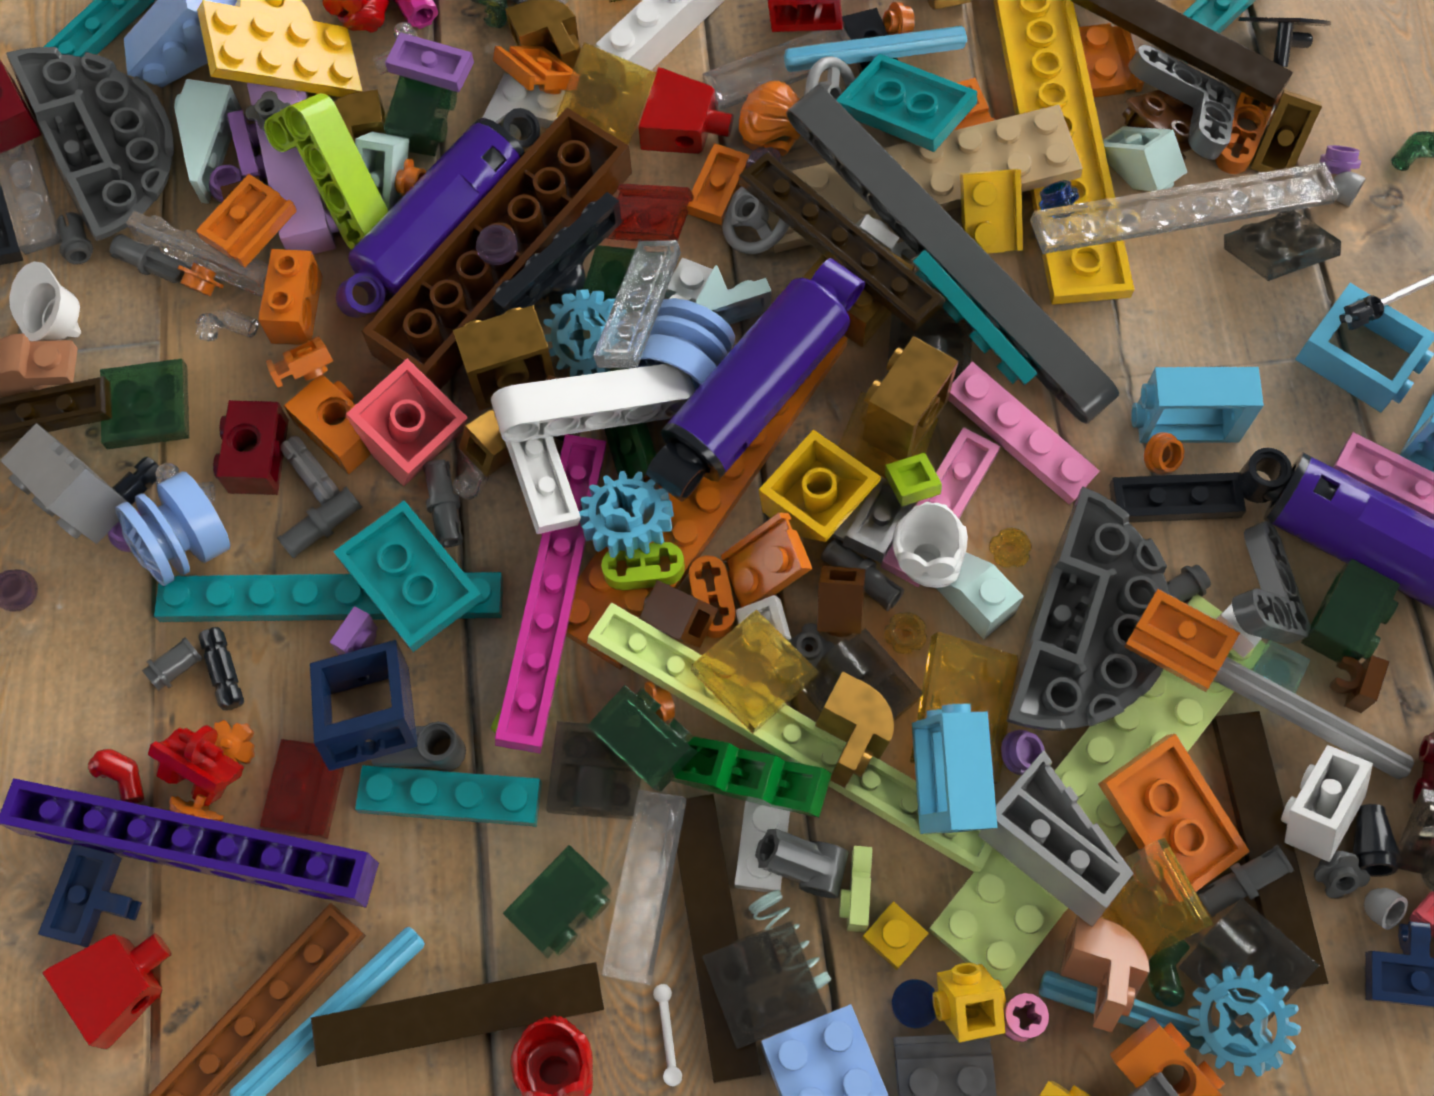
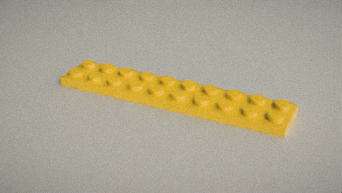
(1048, 70)

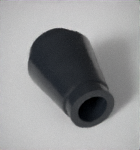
(1375, 842)

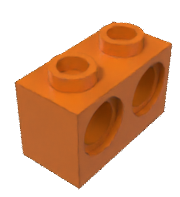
(290, 297)

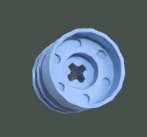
(688, 339)
(179, 524)

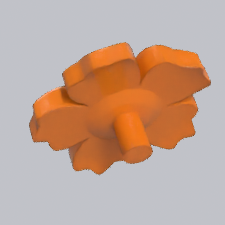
(235, 741)
(193, 808)

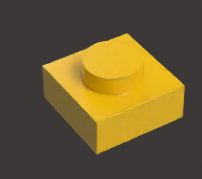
(895, 935)

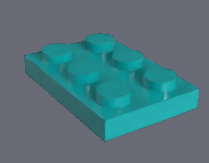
(907, 102)
(408, 575)

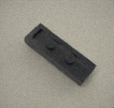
(1179, 497)

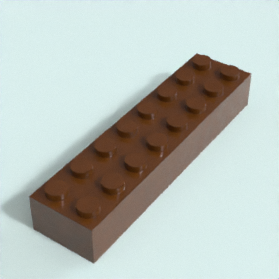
(534, 200)

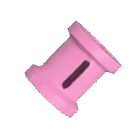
(1036, 1011)

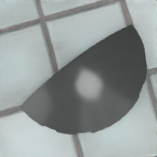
(100, 132)
(1090, 603)

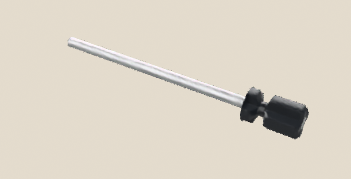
(1372, 307)

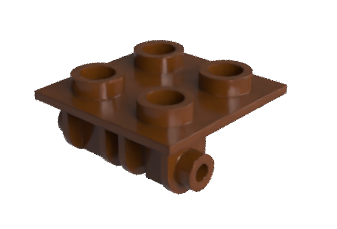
(1160, 112)

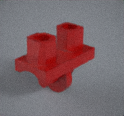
(196, 759)

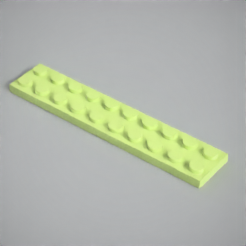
(1001, 910)

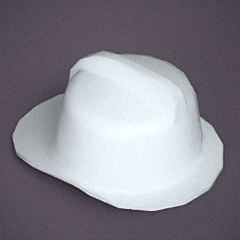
(42, 305)

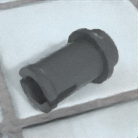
(74, 244)
(1189, 583)
(171, 664)

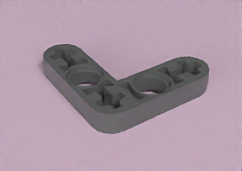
(1211, 100)
(1277, 607)

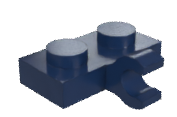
(84, 895)
(1405, 976)

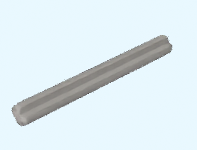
(1314, 719)

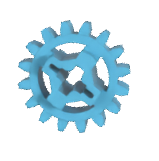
(584, 315)
(626, 514)
(1255, 1036)

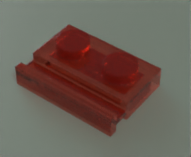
(651, 212)
(301, 792)

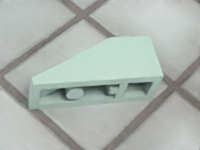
(204, 129)

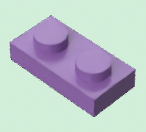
(429, 62)
(246, 144)

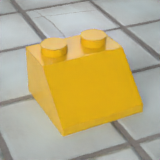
(817, 487)

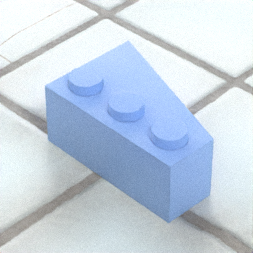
(167, 42)

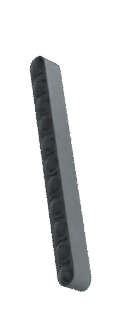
(928, 227)

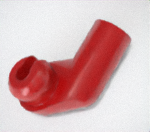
(120, 769)

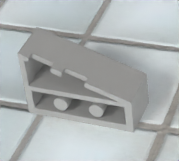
(63, 485)
(1056, 842)

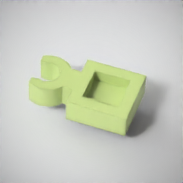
(856, 901)

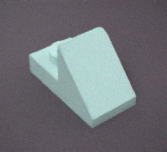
(736, 304)

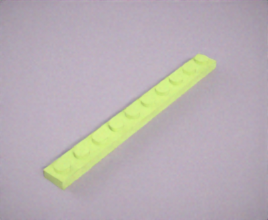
(786, 734)

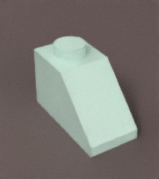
(1145, 157)
(384, 158)
(982, 595)

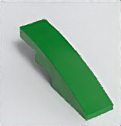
(755, 777)

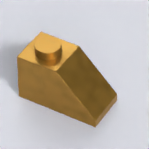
(1286, 132)

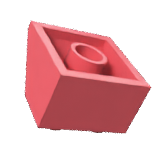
(406, 421)

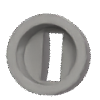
(1348, 186)
(1385, 907)

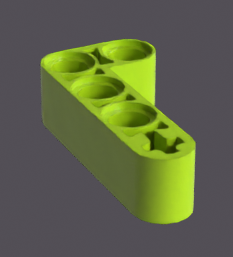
(332, 162)

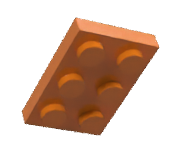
(1168, 798)

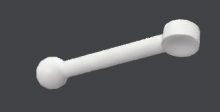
(672, 1075)

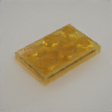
(972, 675)

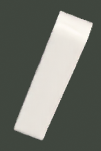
(590, 402)

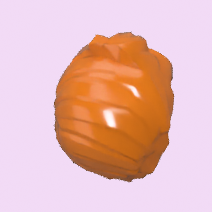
(765, 117)

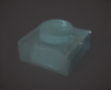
(1281, 666)

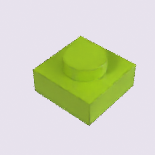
(913, 479)

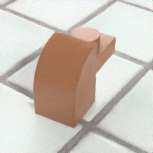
(34, 364)
(1109, 960)

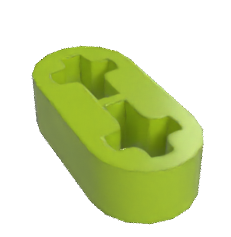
(644, 567)

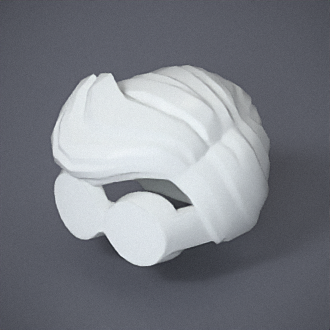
(930, 545)

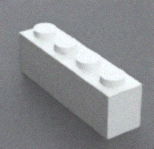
(655, 29)

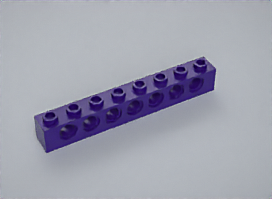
(190, 842)

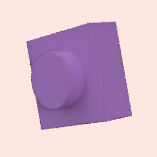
(355, 633)

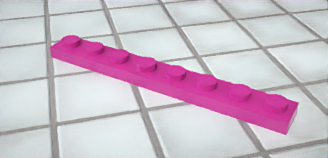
(548, 610)

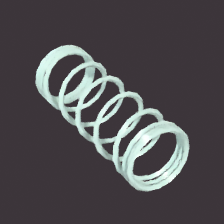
(769, 900)

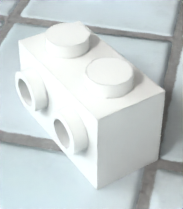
(1326, 803)

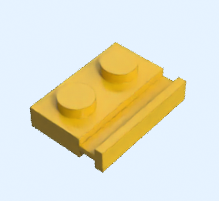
(993, 209)

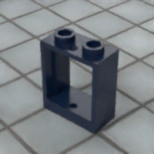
(390, 728)

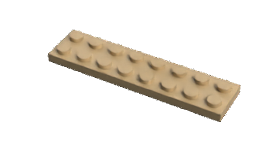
(1029, 141)

